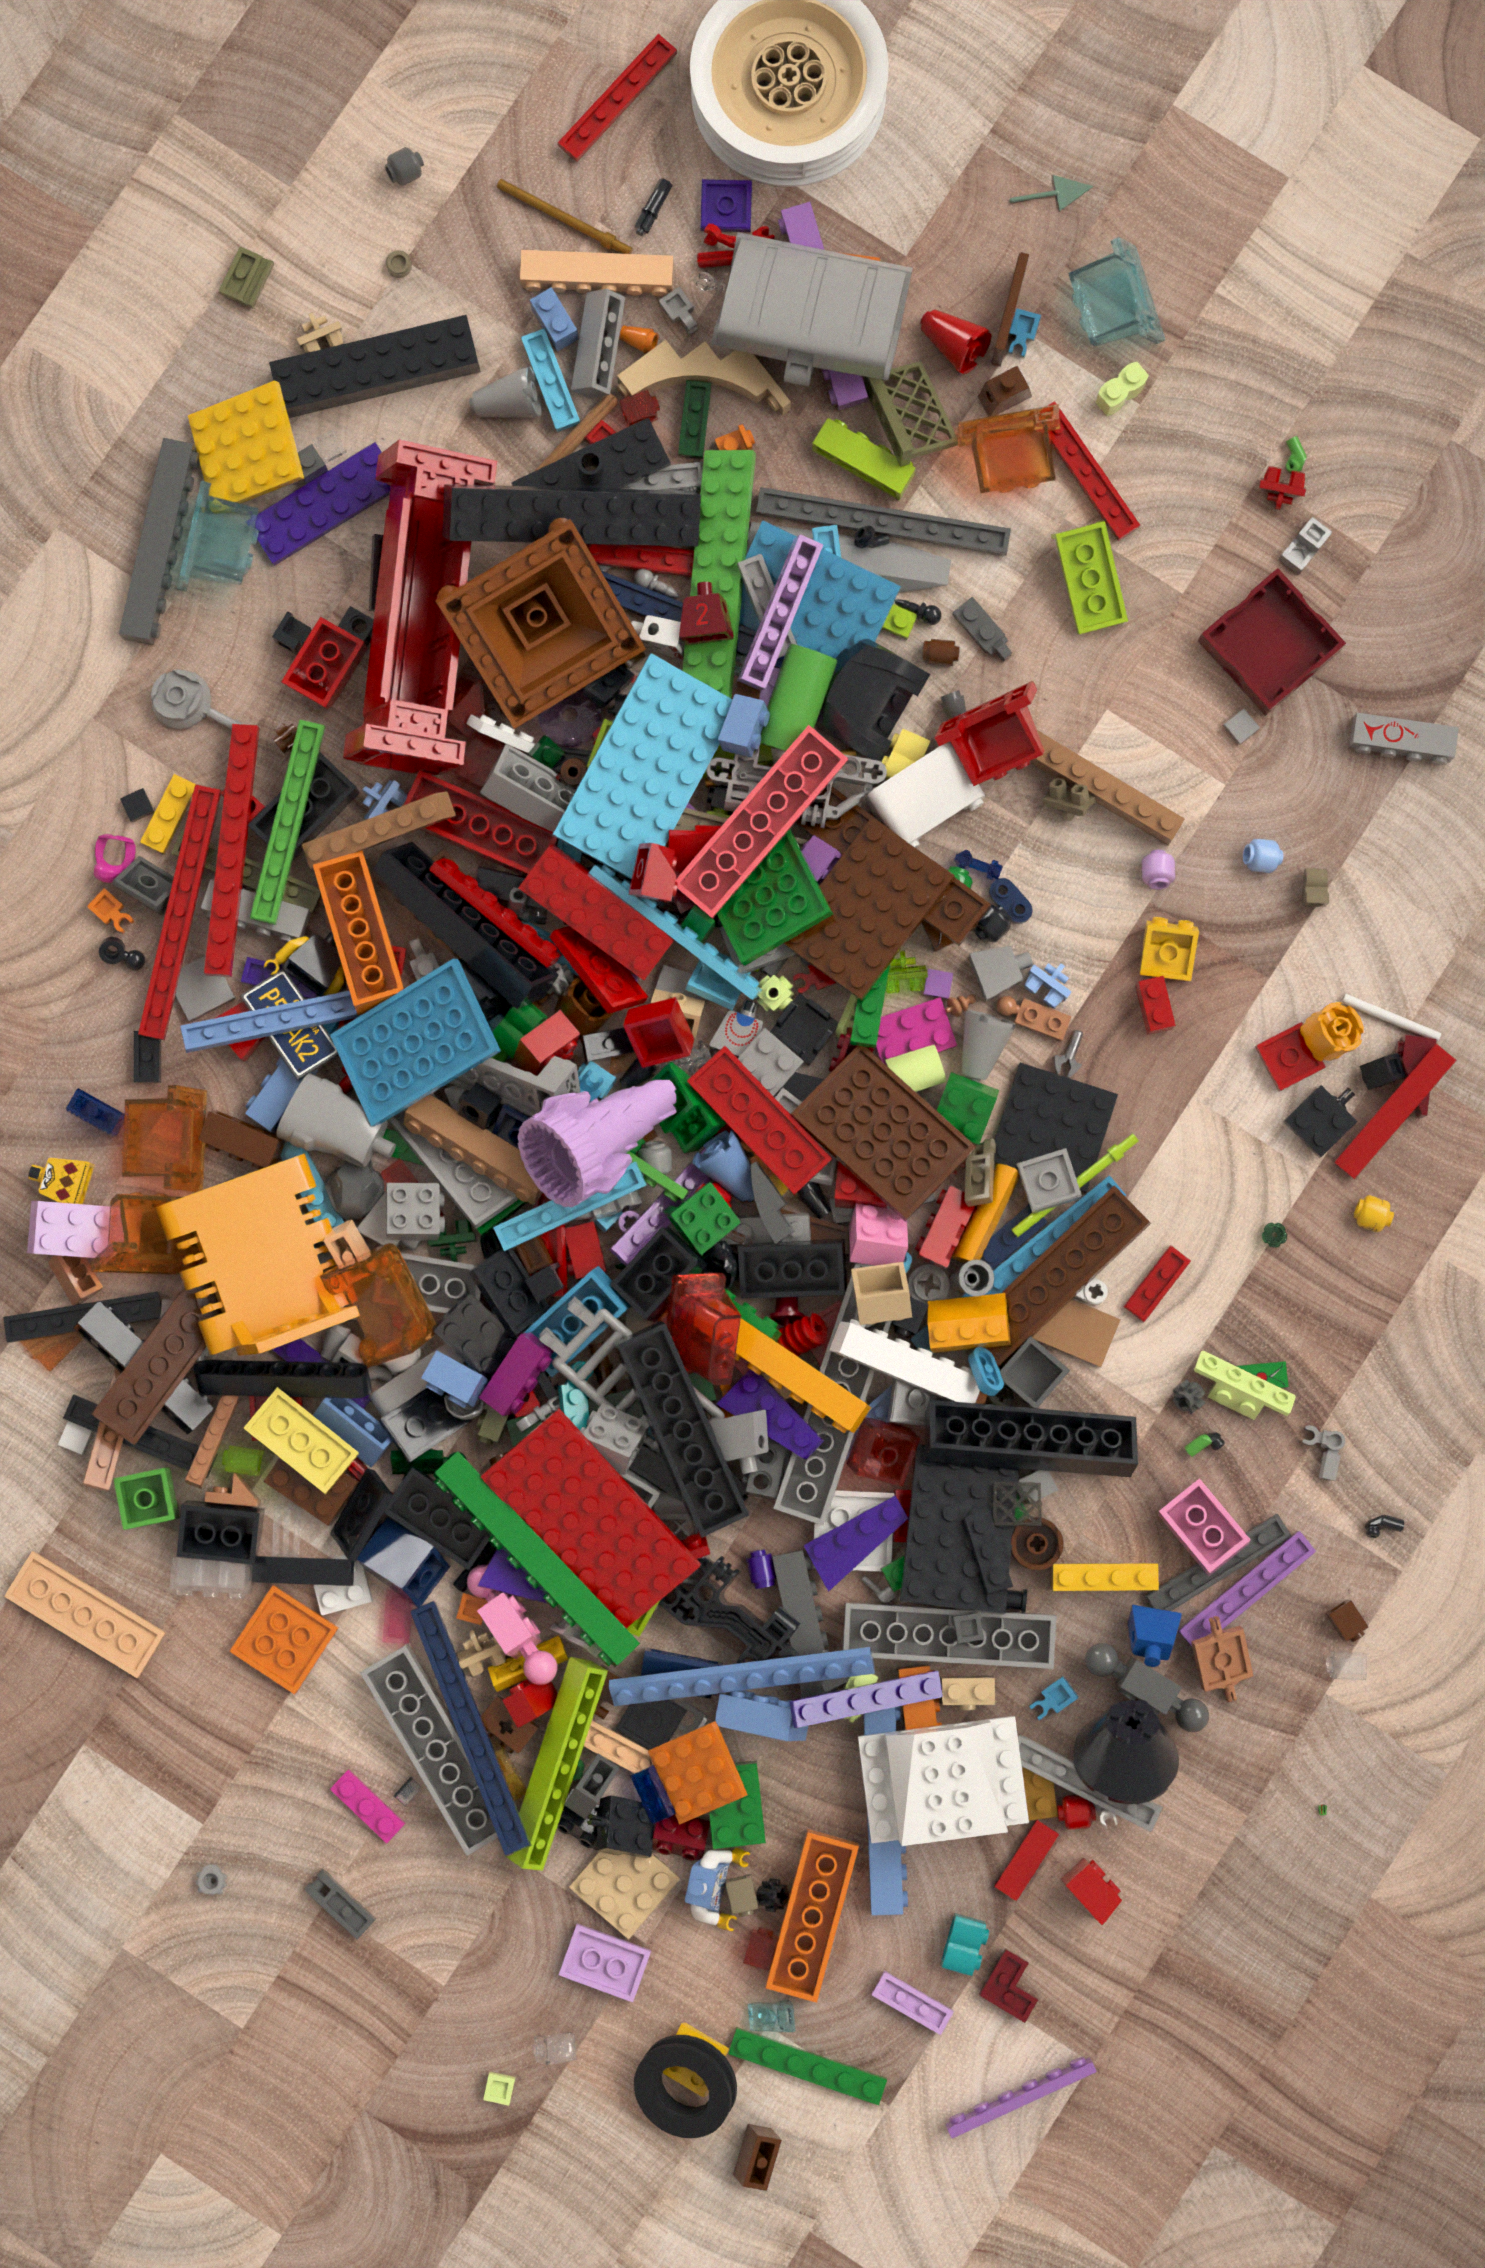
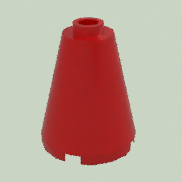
(956, 338)

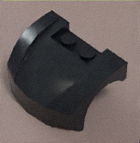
(868, 697)

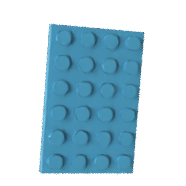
(838, 604)
(415, 1042)

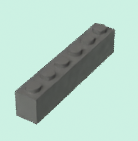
(798, 1601)

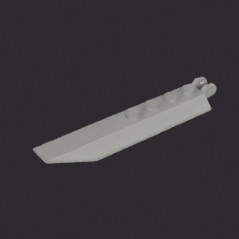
(895, 561)

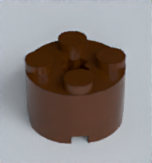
(582, 1008)
(1047, 1553)

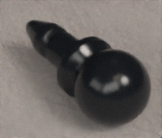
(929, 614)

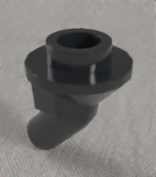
(866, 537)

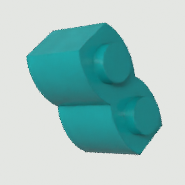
(963, 1944)

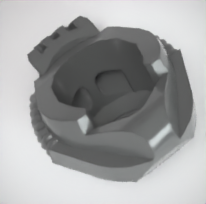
(354, 1189)

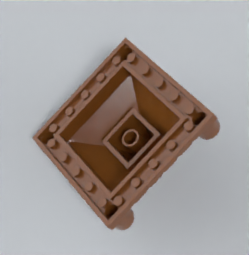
(541, 623)

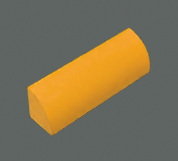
(986, 1216)

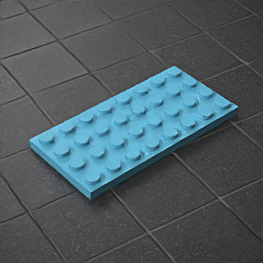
(645, 766)

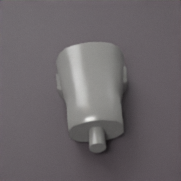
(331, 1123)

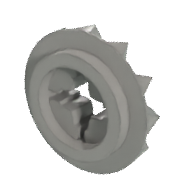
(921, 1274)

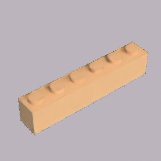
(596, 271)

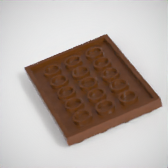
(877, 902)
(883, 1132)

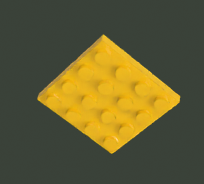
(246, 444)

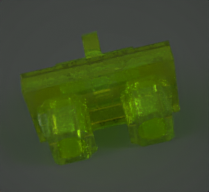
(915, 974)

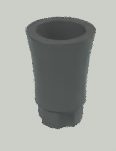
(979, 1278)

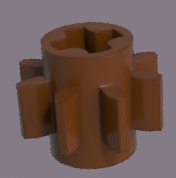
(285, 737)

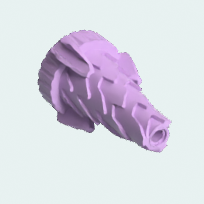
(581, 1145)

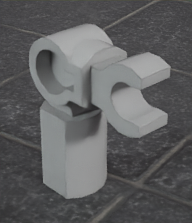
(1333, 1442)

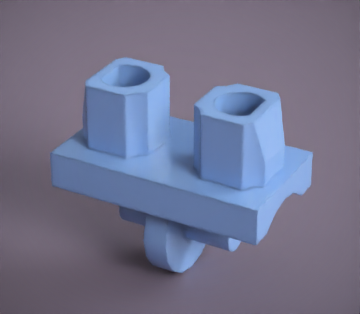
(390, 793)
(1057, 991)

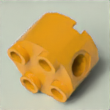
(1332, 1031)

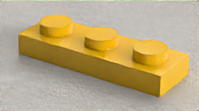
(168, 814)
(512, 1670)

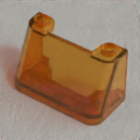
(387, 1302)

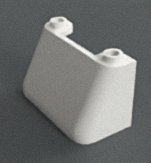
(925, 795)

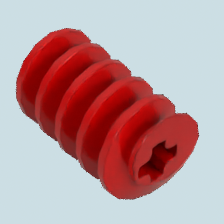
(803, 1334)

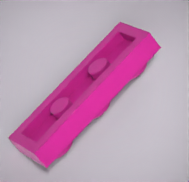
(367, 1806)

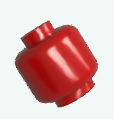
(1076, 1812)

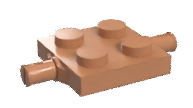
(1222, 1658)

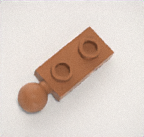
(1035, 1016)

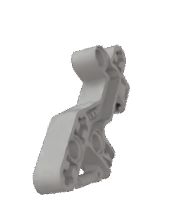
(748, 774)

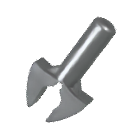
(1070, 1055)

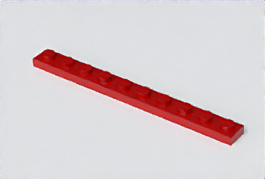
(231, 850)
(179, 912)

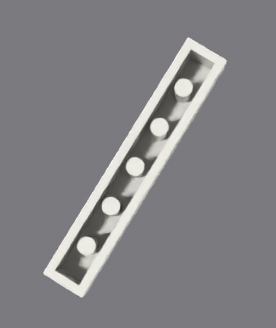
(904, 1363)

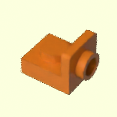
(736, 440)

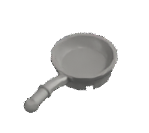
(184, 700)

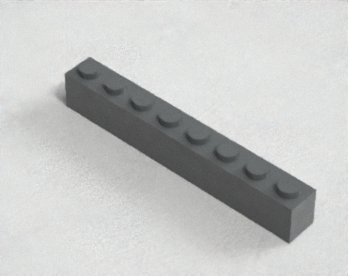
(158, 541)

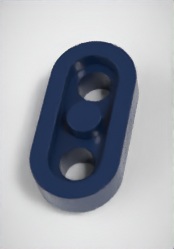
(1011, 900)

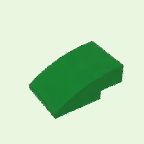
(695, 1119)

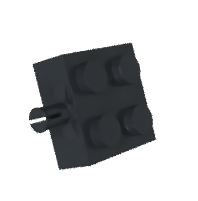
(1321, 1119)
(623, 1827)

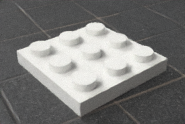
(849, 1505)

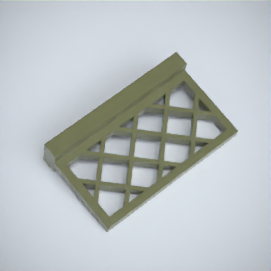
(891, 422)

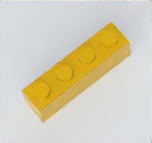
(1104, 1576)

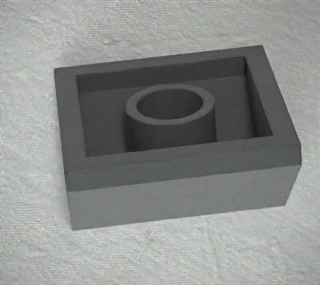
(146, 884)

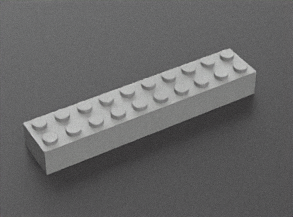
(813, 1481)

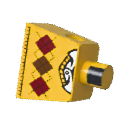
(63, 1179)

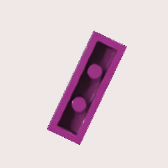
(517, 1374)

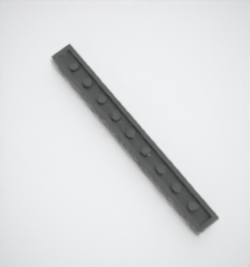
(884, 521)

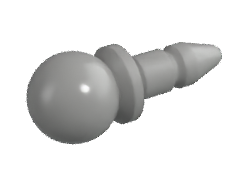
(646, 579)

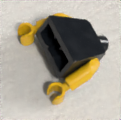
(313, 963)

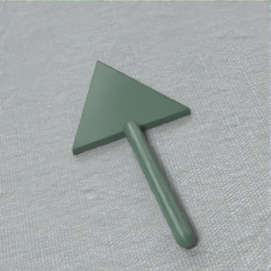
(1065, 190)

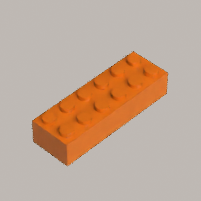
(359, 930)
(812, 1915)

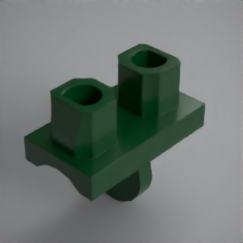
(463, 1235)

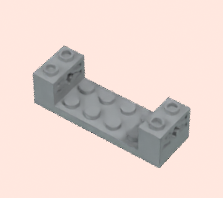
(520, 1088)

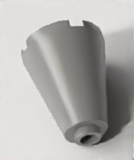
(509, 397)
(983, 1043)

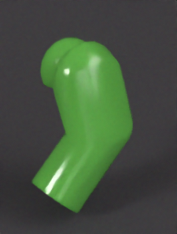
(1297, 455)

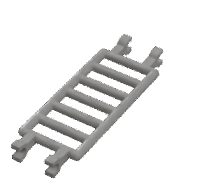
(597, 1395)

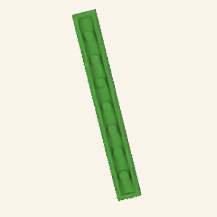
(287, 822)

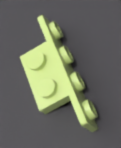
(1241, 1389)

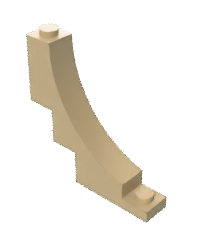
(736, 372)

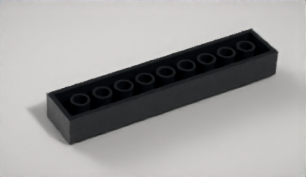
(598, 514)

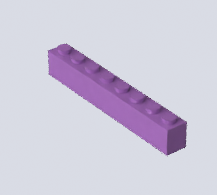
(801, 229)

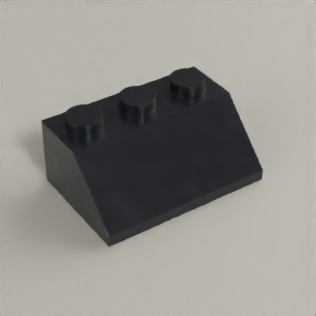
(220, 1532)

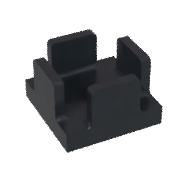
(804, 1028)

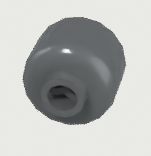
(404, 166)

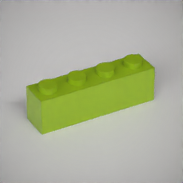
(863, 458)

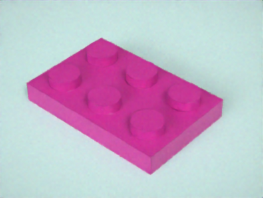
(915, 1029)

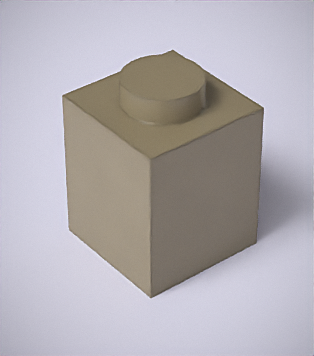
(742, 1895)

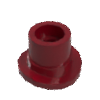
(786, 1311)

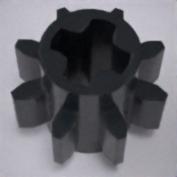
(772, 1895)

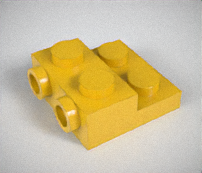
(1169, 949)

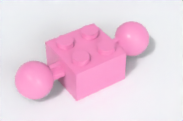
(513, 1629)

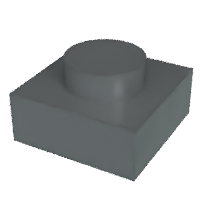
(968, 1627)

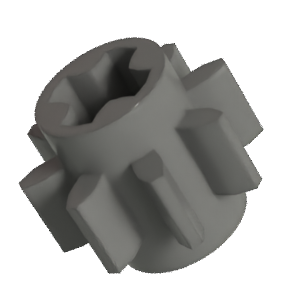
(1188, 1396)

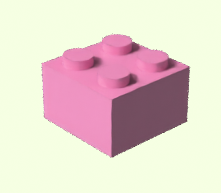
(877, 1236)

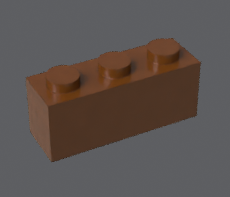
(241, 1140)

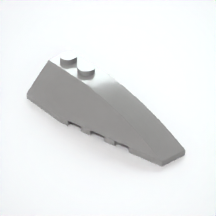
(527, 788)

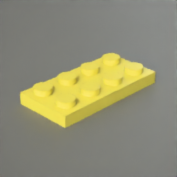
(301, 1441)

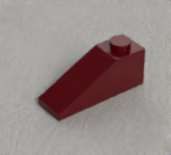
(1411, 1052)

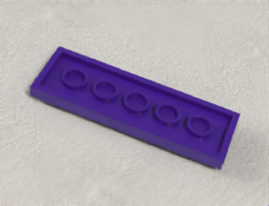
(321, 505)

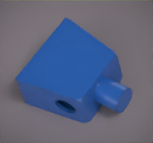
(1152, 1633)

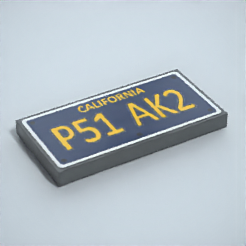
(299, 1049)

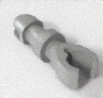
(538, 1414)

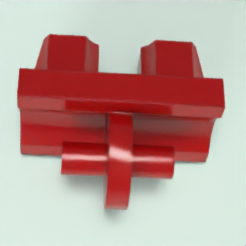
(1271, 482)

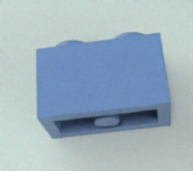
(554, 319)
(743, 725)

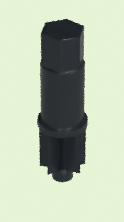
(653, 206)

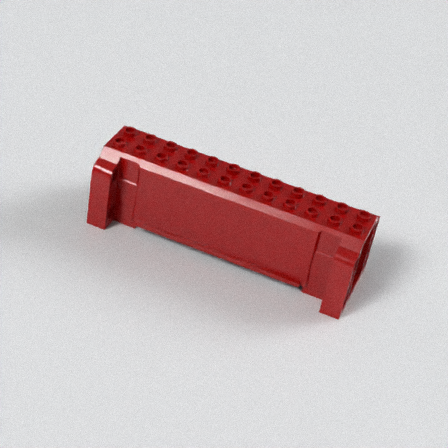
(411, 640)

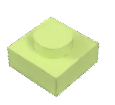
(499, 2088)

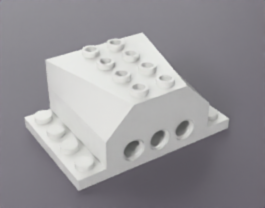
(943, 1781)

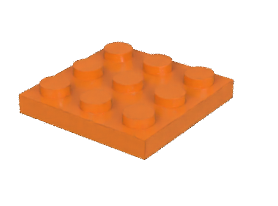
(284, 1639)
(697, 1772)

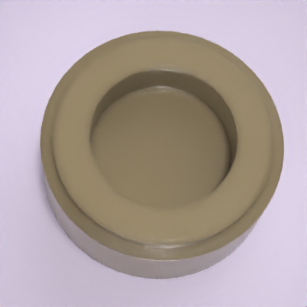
(399, 264)

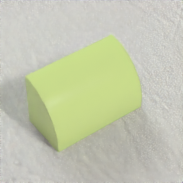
(919, 1068)

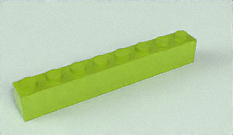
(558, 1759)

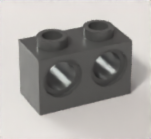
(771, 1471)

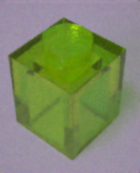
(243, 1460)

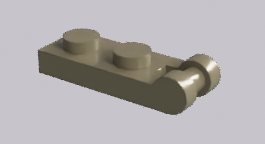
(980, 1174)

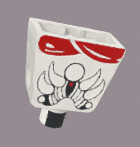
(661, 636)

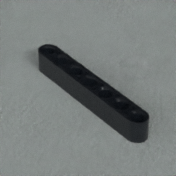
(293, 1378)

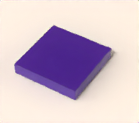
(726, 204)

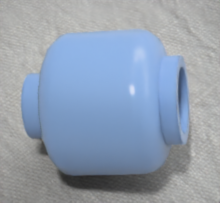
(1262, 855)

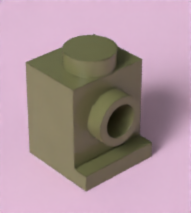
(491, 1425)

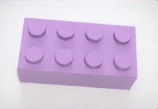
(68, 1229)

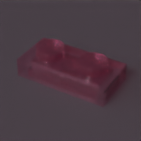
(397, 1618)

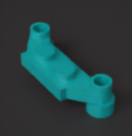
(573, 1400)

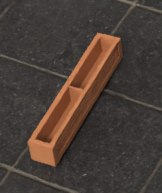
(211, 1440)

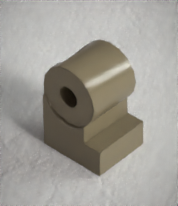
(1315, 888)

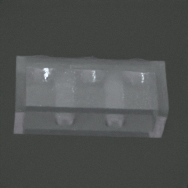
(210, 1577)

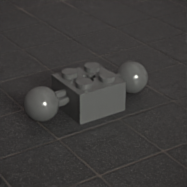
(1148, 1685)

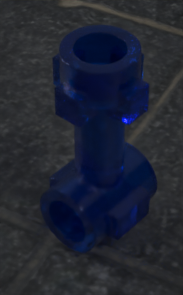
(965, 860)

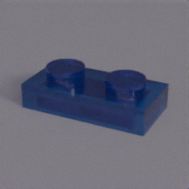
(652, 1794)

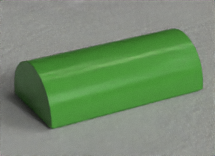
(797, 695)

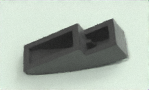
(769, 1204)

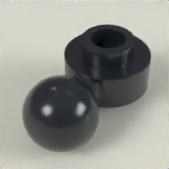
(133, 959)

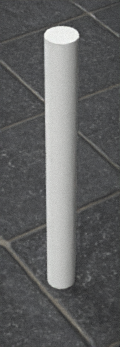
(1390, 1017)

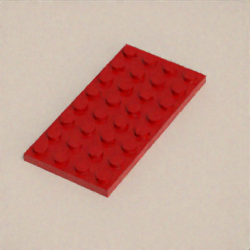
(591, 1518)

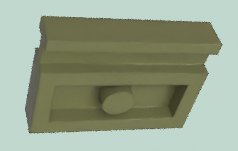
(246, 277)

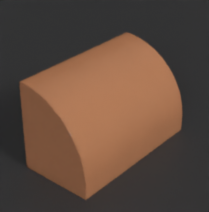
(75, 1277)

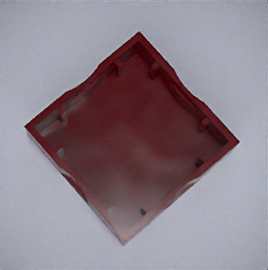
(1271, 642)

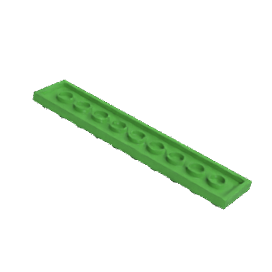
(721, 545)

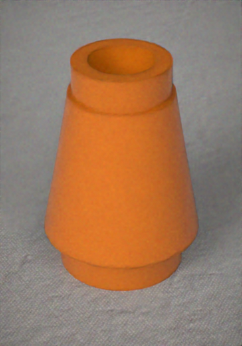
(640, 338)

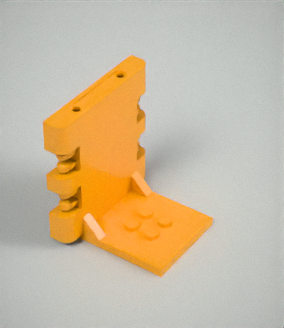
(257, 1259)

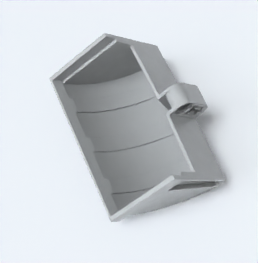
(812, 308)

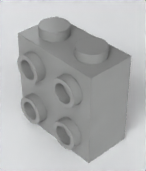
(414, 1211)
(616, 1435)

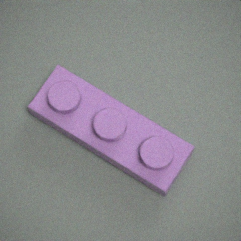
(912, 2002)

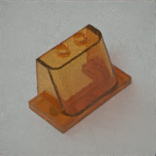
(1012, 448)
(164, 1138)
(139, 1241)

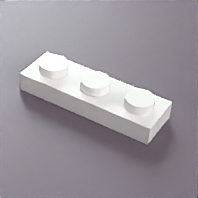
(503, 733)

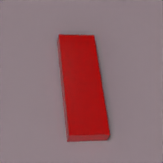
(1157, 1283)
(1026, 1860)

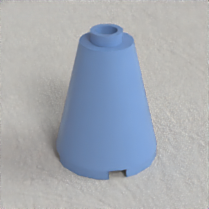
(727, 1165)

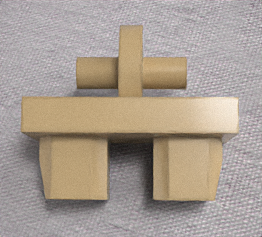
(331, 332)
(478, 1649)

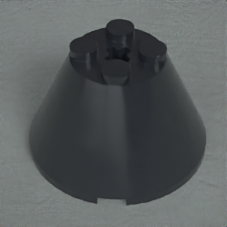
(1126, 1754)

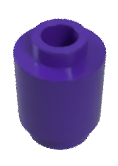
(761, 1569)

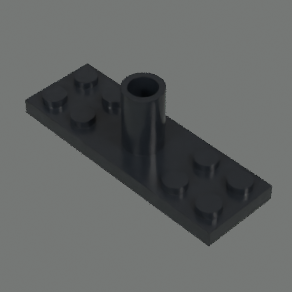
(617, 459)

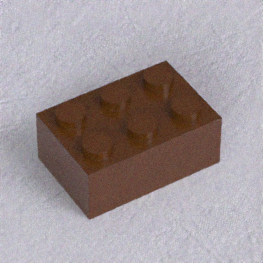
(307, 1496)

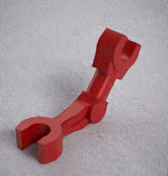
(715, 235)

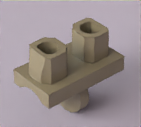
(1069, 801)

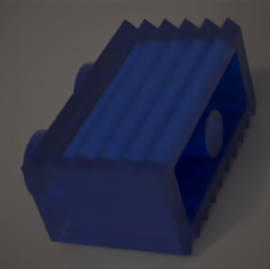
(96, 1112)

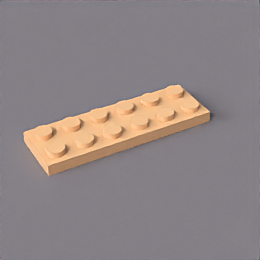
(85, 1614)

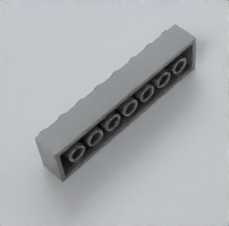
(930, 1635)
(431, 1744)

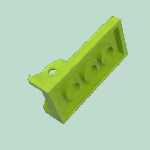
(1091, 577)

